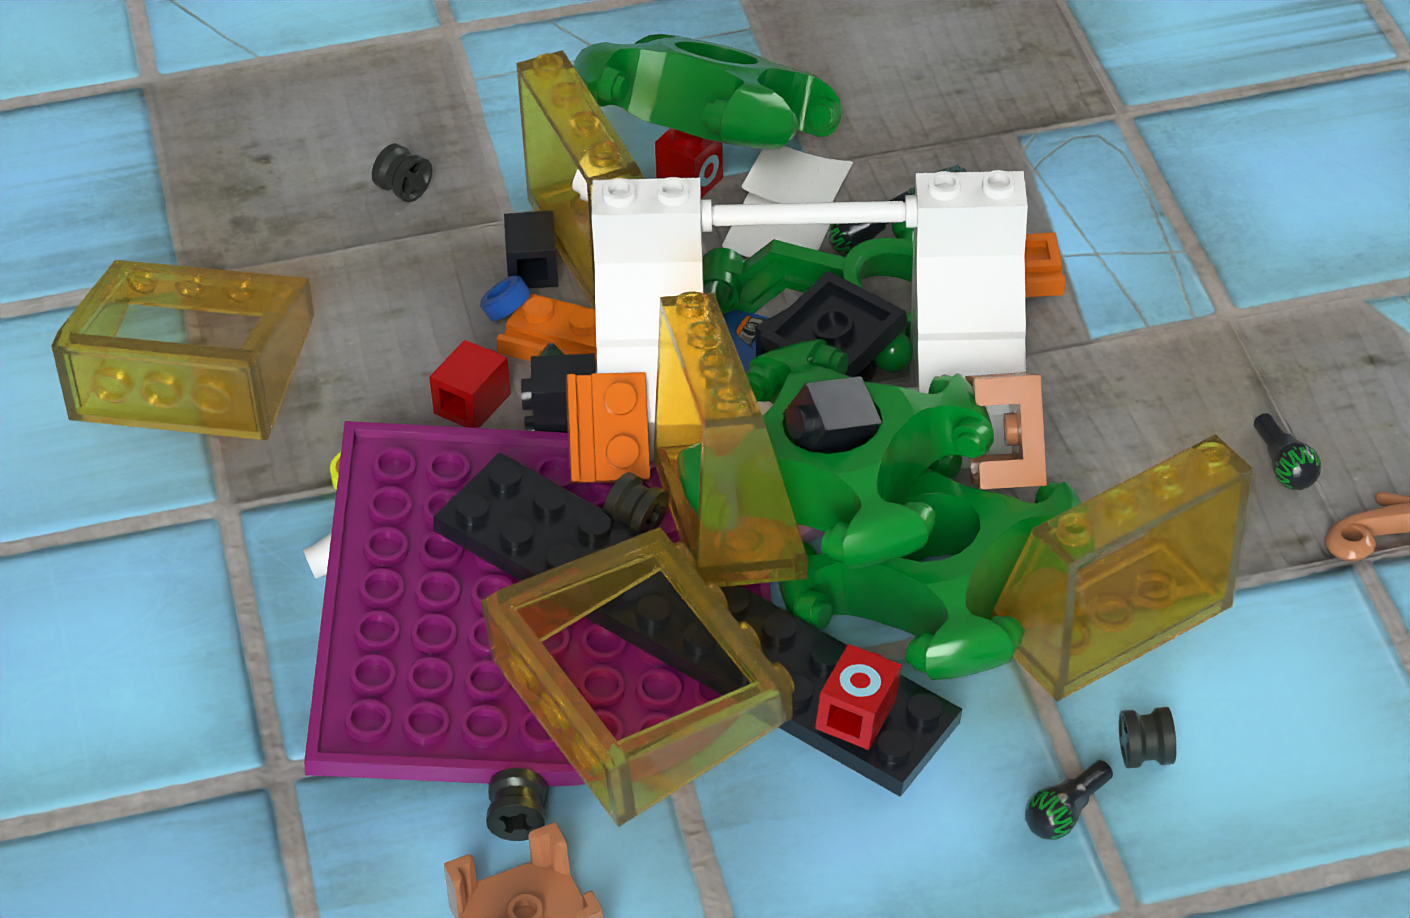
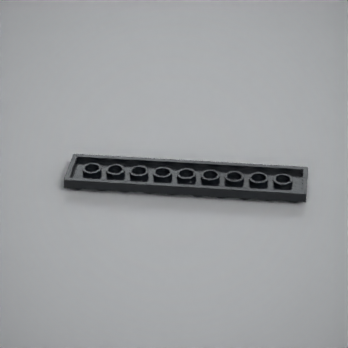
(537, 525)

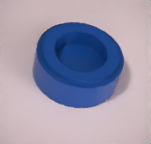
(505, 297)

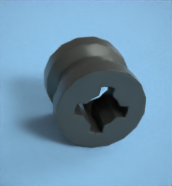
(401, 172)
(636, 504)
(1147, 737)
(516, 803)

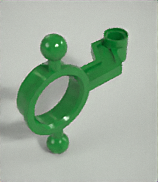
(784, 265)

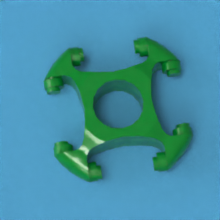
(709, 90)
(858, 490)
(945, 599)

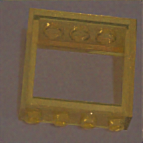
(560, 135)
(180, 383)
(703, 396)
(1143, 593)
(657, 761)

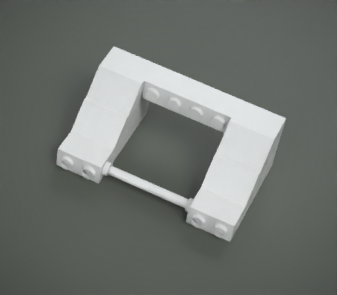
(964, 269)

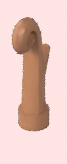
(1361, 527)

